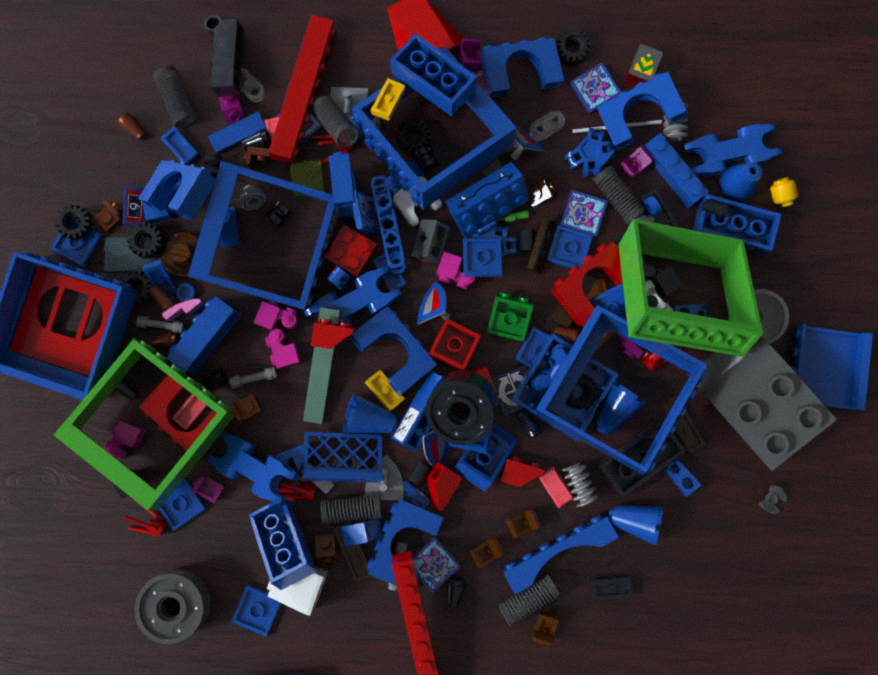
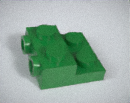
(510, 316)

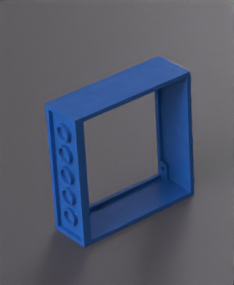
(426, 194)
(215, 218)
(576, 362)

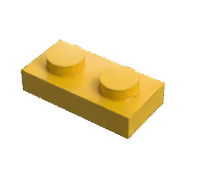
(388, 99)
(383, 391)

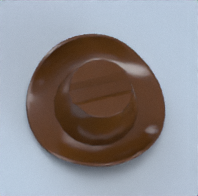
(179, 253)

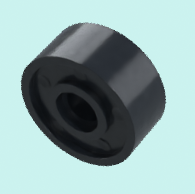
(455, 422)

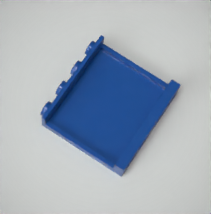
(833, 365)

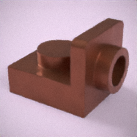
(260, 154)
(109, 216)
(245, 408)

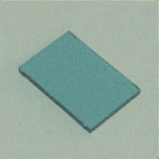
(119, 256)

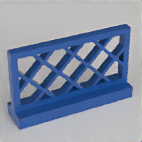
(342, 474)

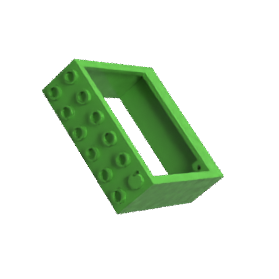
(680, 328)
(77, 440)

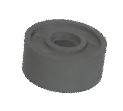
(157, 617)

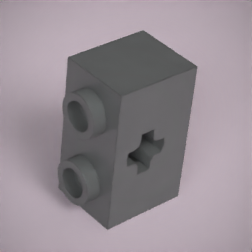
(430, 241)

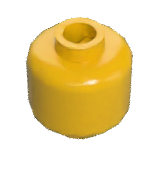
(784, 191)

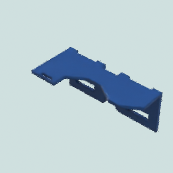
(417, 497)

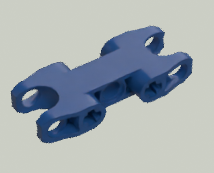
(746, 147)
(386, 214)
(365, 296)
(264, 474)

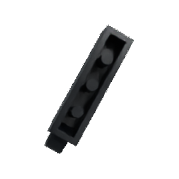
(226, 55)

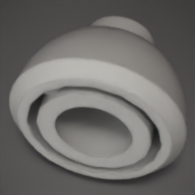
(252, 198)

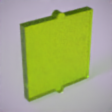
(308, 175)

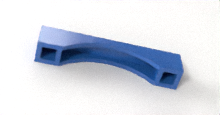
(523, 573)

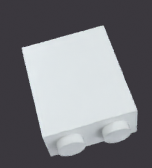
(302, 594)

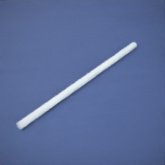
(628, 125)

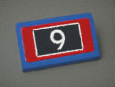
(133, 208)

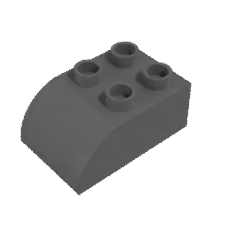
(764, 402)

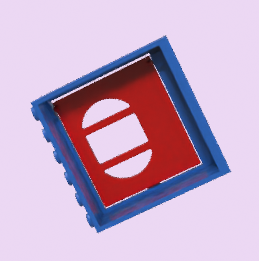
(25, 334)

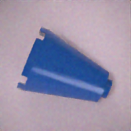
(740, 181)
(618, 408)
(368, 417)
(638, 520)

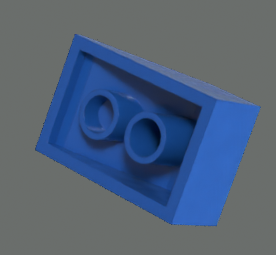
(481, 467)

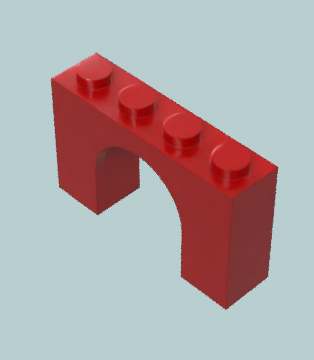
(570, 291)
(159, 408)

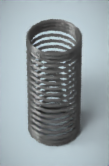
(174, 90)
(334, 132)
(605, 175)
(327, 510)
(541, 592)

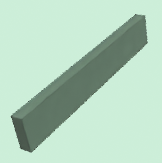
(320, 375)

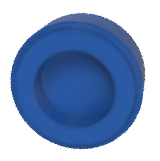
(652, 205)
(186, 292)

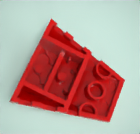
(426, 21)

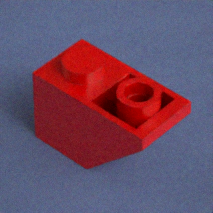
(328, 334)
(517, 473)
(442, 485)

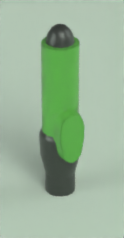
(514, 216)

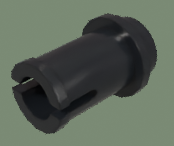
(715, 208)

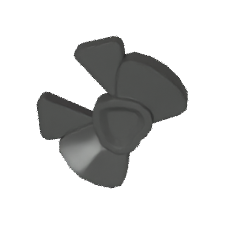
(771, 499)

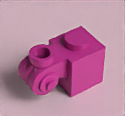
(449, 271)
(270, 315)
(282, 355)
(124, 434)

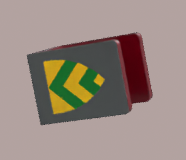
(643, 65)

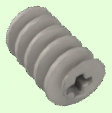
(674, 133)
(581, 484)

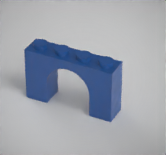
(540, 53)
(658, 90)
(343, 184)
(193, 187)
(388, 325)
(403, 516)

